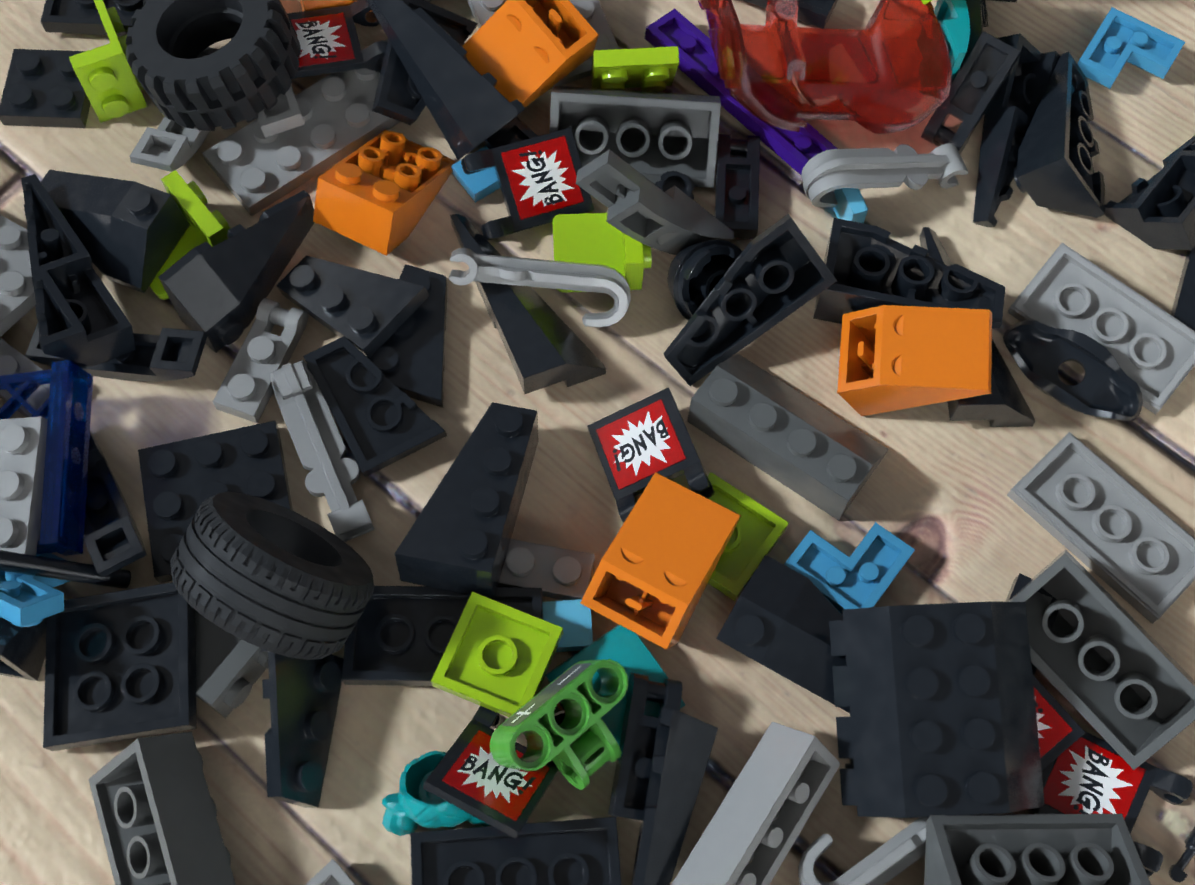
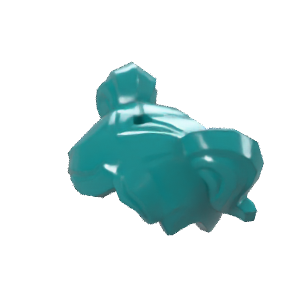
(418, 806)

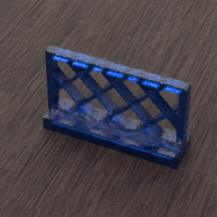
(66, 449)

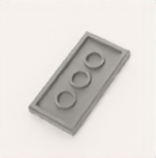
(1141, 336)
(1109, 526)

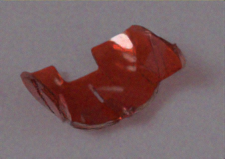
(873, 76)

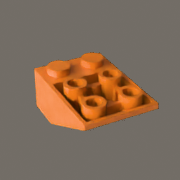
(531, 46)
(381, 190)
(913, 356)
(661, 561)

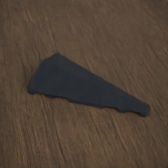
(455, 93)
(1007, 124)
(1164, 206)
(72, 304)
(532, 333)
(1006, 403)
(674, 783)

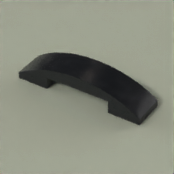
(156, 358)
(109, 525)

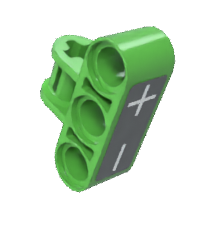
(582, 739)

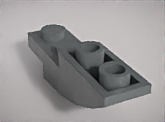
(644, 211)

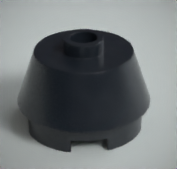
(698, 271)

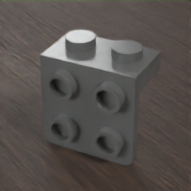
(225, 666)

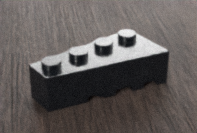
(472, 514)

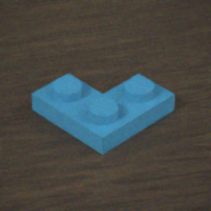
(1131, 41)
(855, 579)
(29, 598)

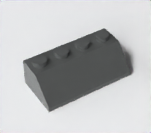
(643, 128)
(785, 434)
(1105, 662)
(160, 815)
(1031, 850)

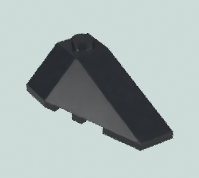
(881, 271)

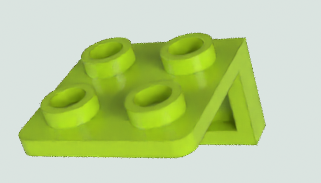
(106, 72)
(203, 227)
(594, 241)

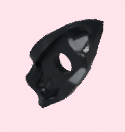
(1105, 387)

